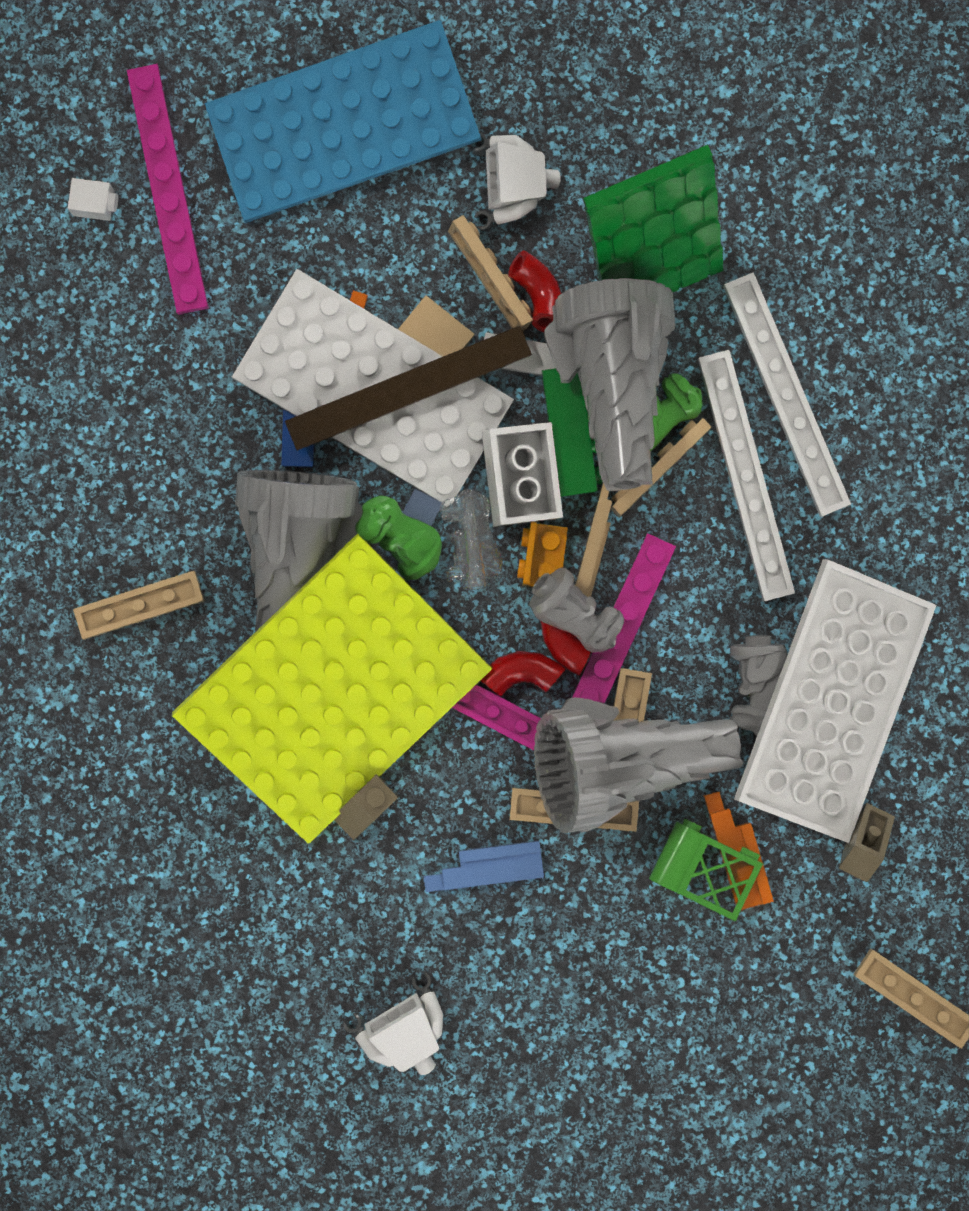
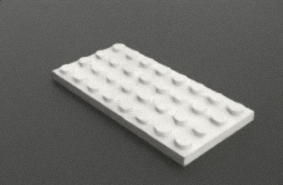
(328, 347)
(835, 701)

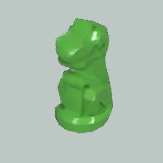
(681, 404)
(407, 538)

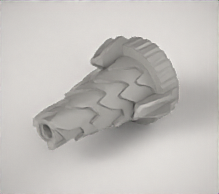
(617, 345)
(293, 529)
(599, 764)

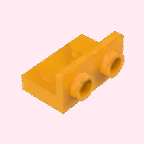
(544, 551)

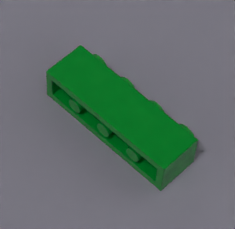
(571, 435)

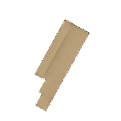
(594, 545)

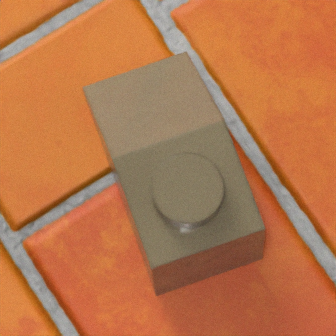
(366, 806)
(867, 843)

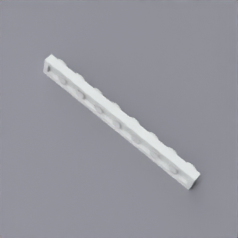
(786, 394)
(746, 475)

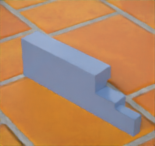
(490, 866)

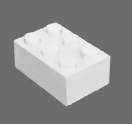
(522, 474)

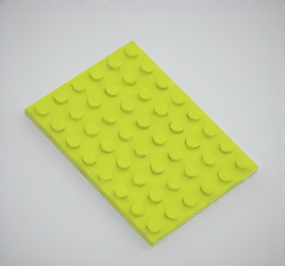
(332, 689)

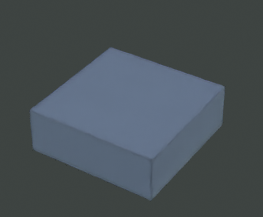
(422, 507)

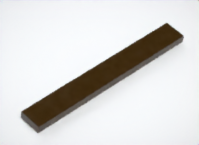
(408, 388)

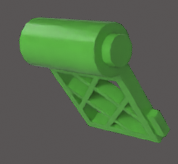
(681, 857)

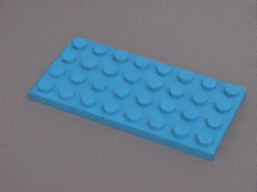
(342, 121)

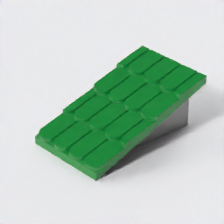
(659, 224)

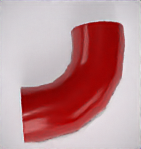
(539, 285)
(565, 648)
(522, 667)

